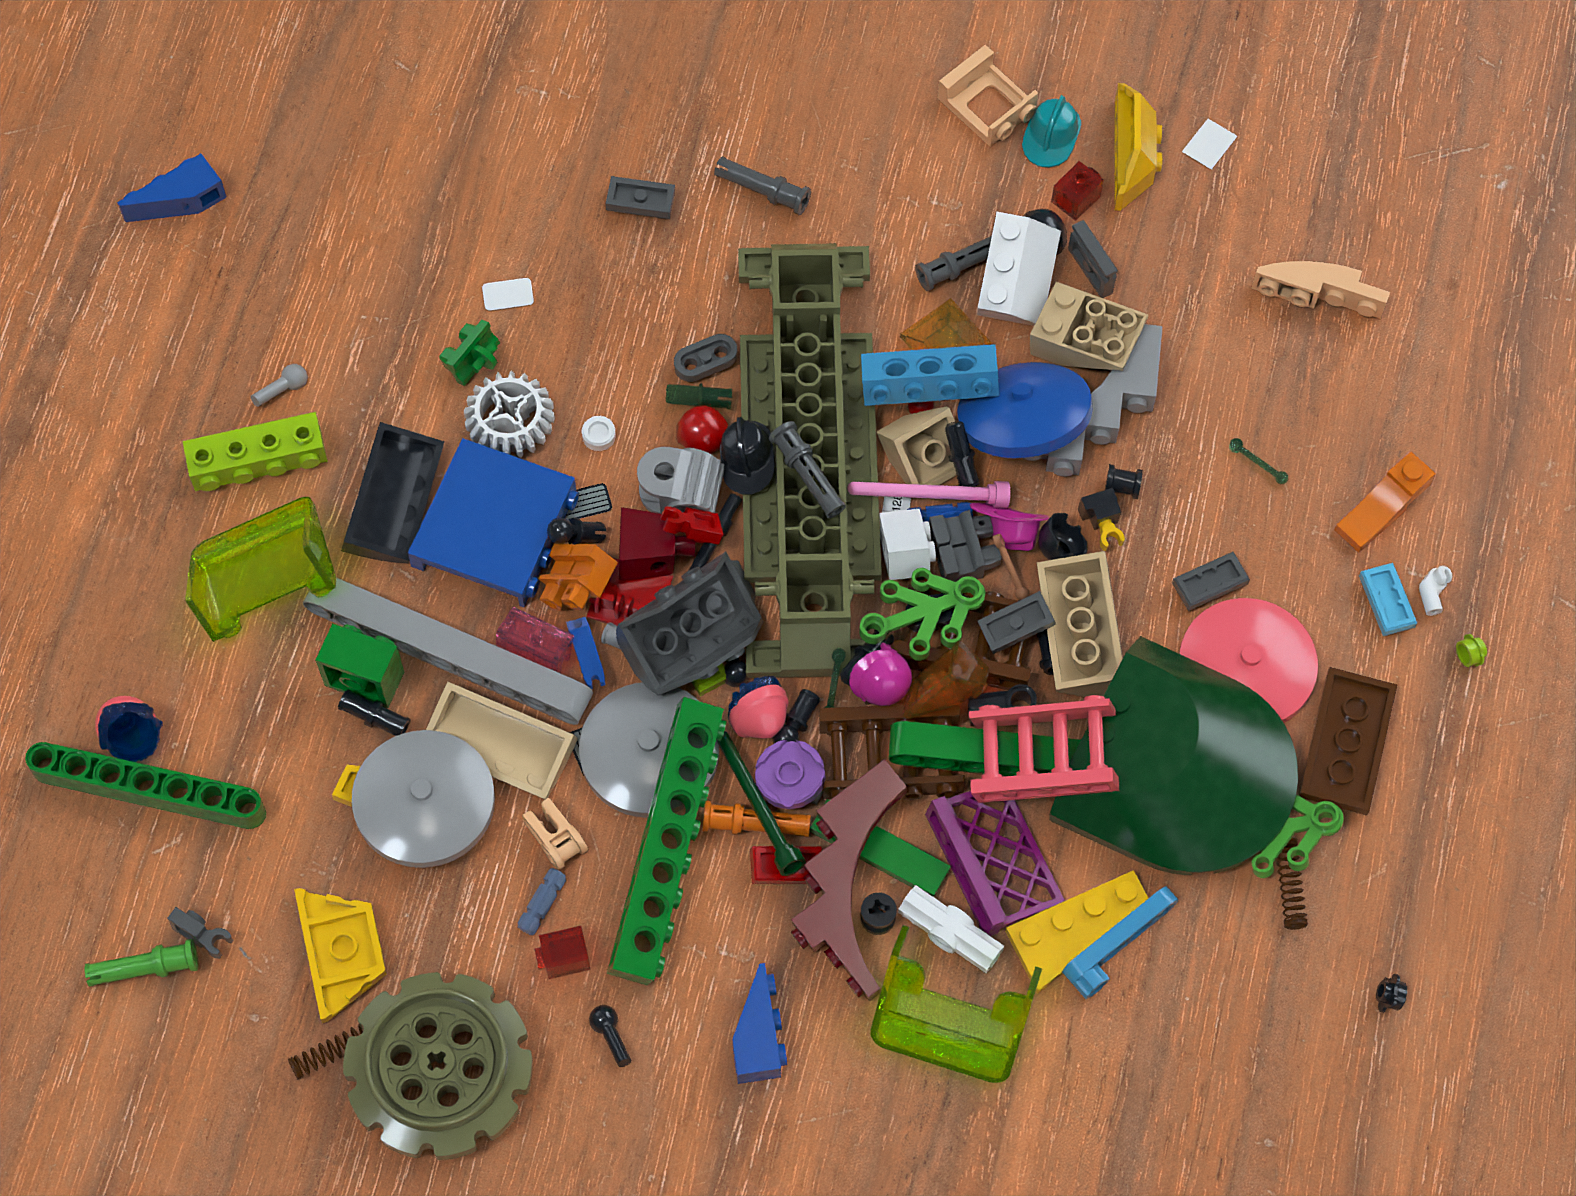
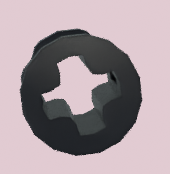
(1124, 481)

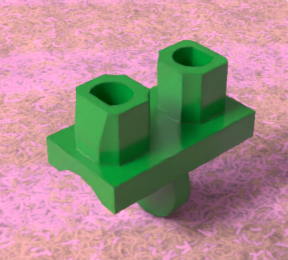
(473, 354)

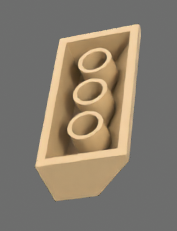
(1086, 632)

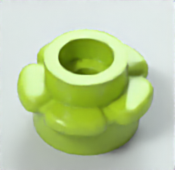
(1471, 651)

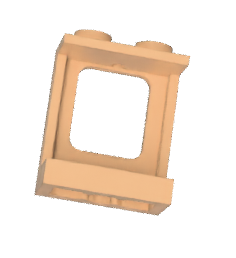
(972, 79)

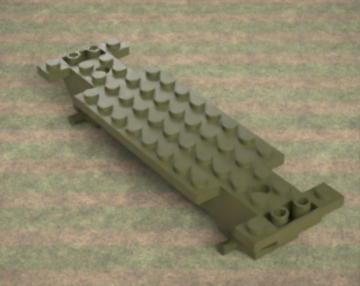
(815, 379)

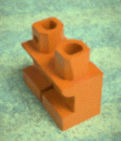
(576, 575)

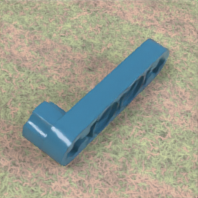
(1085, 968)

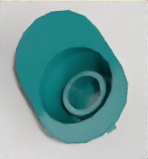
(1051, 133)

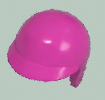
(881, 677)

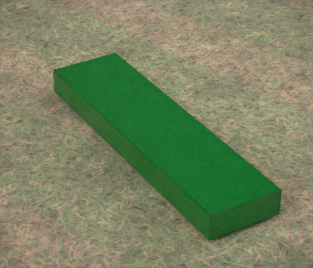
(899, 859)

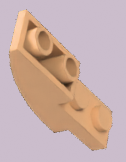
(1307, 281)

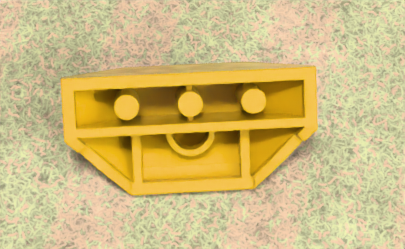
(1134, 145)

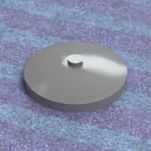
(626, 745)
(423, 798)

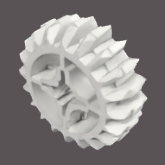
(517, 399)

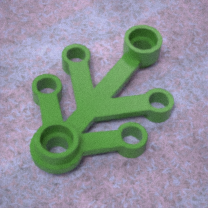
(925, 609)
(1309, 822)

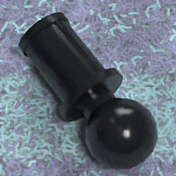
(575, 531)
(798, 717)

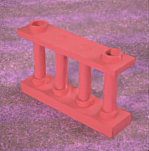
(1062, 779)

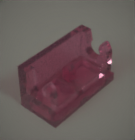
(534, 639)

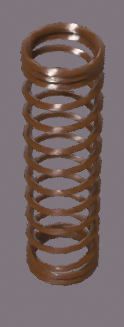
(1297, 920)
(294, 1061)

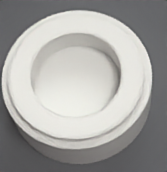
(598, 433)

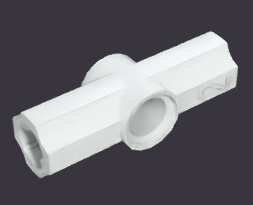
(951, 929)

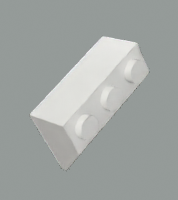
(1018, 269)

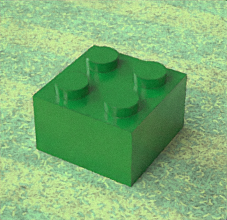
(360, 664)

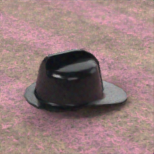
(747, 456)

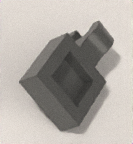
(193, 927)

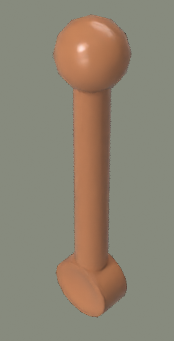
(1021, 592)

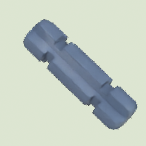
(541, 901)

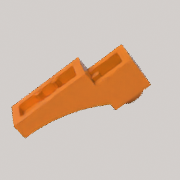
(1385, 502)

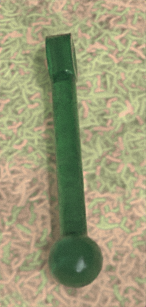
(1236, 446)
(838, 657)

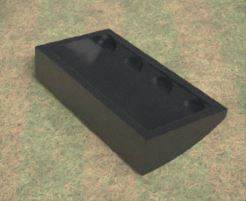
(392, 494)

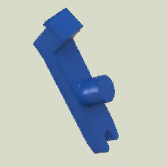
(586, 651)

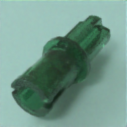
(698, 396)

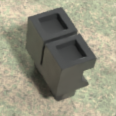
(959, 548)

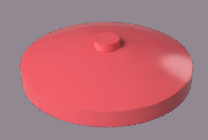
(1258, 648)

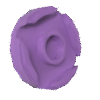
(790, 774)

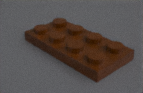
(1348, 740)

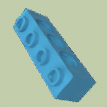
(930, 375)

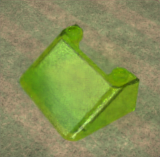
(257, 566)

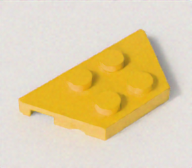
(340, 949)

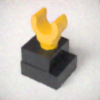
(1103, 513)

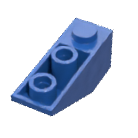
(180, 192)
(755, 1039)

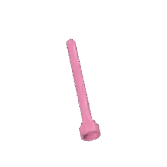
(996, 494)

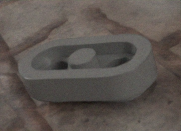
(704, 358)

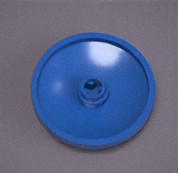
(1034, 414)

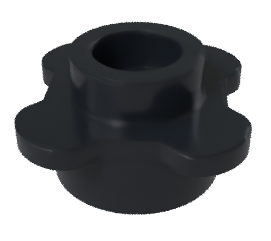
(1391, 993)

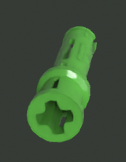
(158, 961)

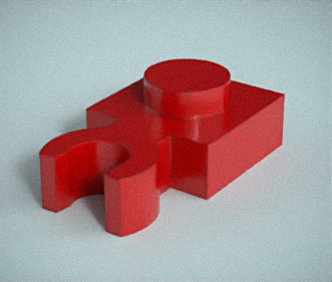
(697, 524)

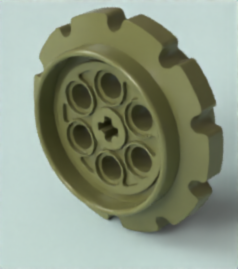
(483, 1103)

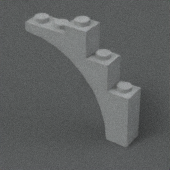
(1128, 389)

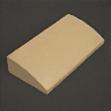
(510, 742)

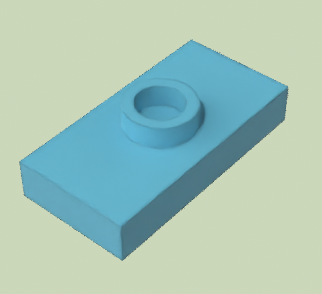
(1388, 599)

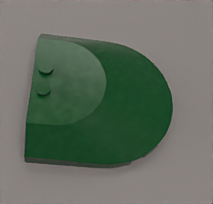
(1197, 767)

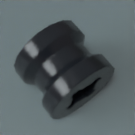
(878, 921)

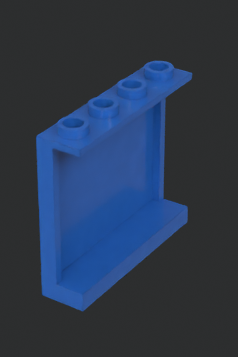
(493, 520)

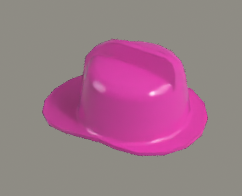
(1016, 527)

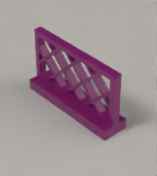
(970, 873)

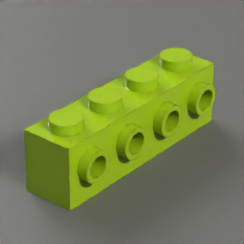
(254, 452)

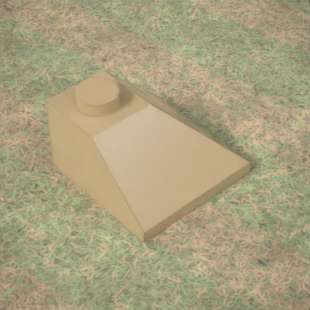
(920, 446)

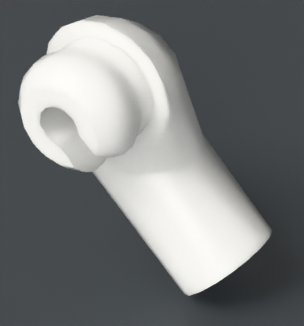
(1432, 586)

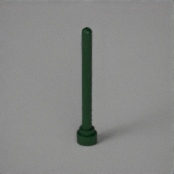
(787, 857)

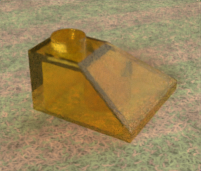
(944, 328)

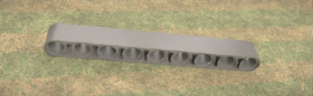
(454, 651)

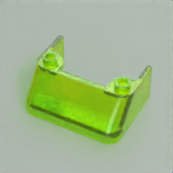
(945, 1028)

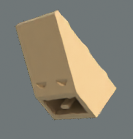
(1085, 330)

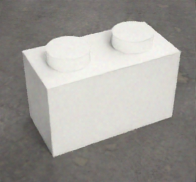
(905, 542)

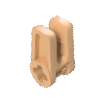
(559, 845)

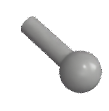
(292, 378)

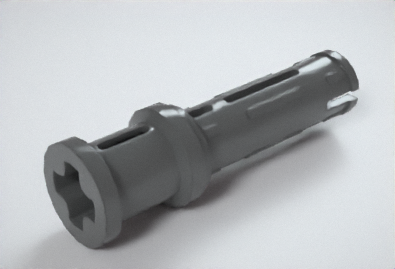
(776, 189)
(950, 264)
(800, 455)

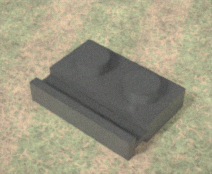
(1092, 259)

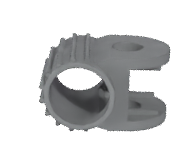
(679, 479)

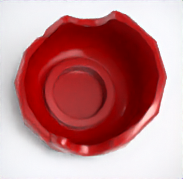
(701, 429)

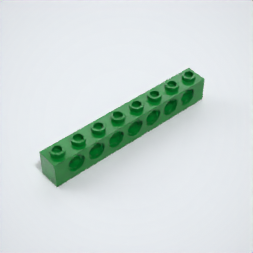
(626, 959)

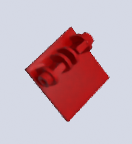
(625, 597)

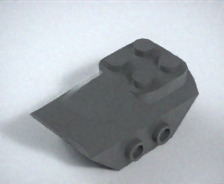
(691, 626)

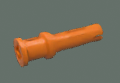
(737, 819)

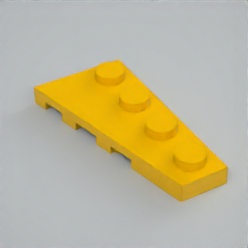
(1068, 928)

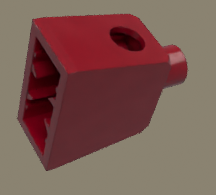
(646, 548)

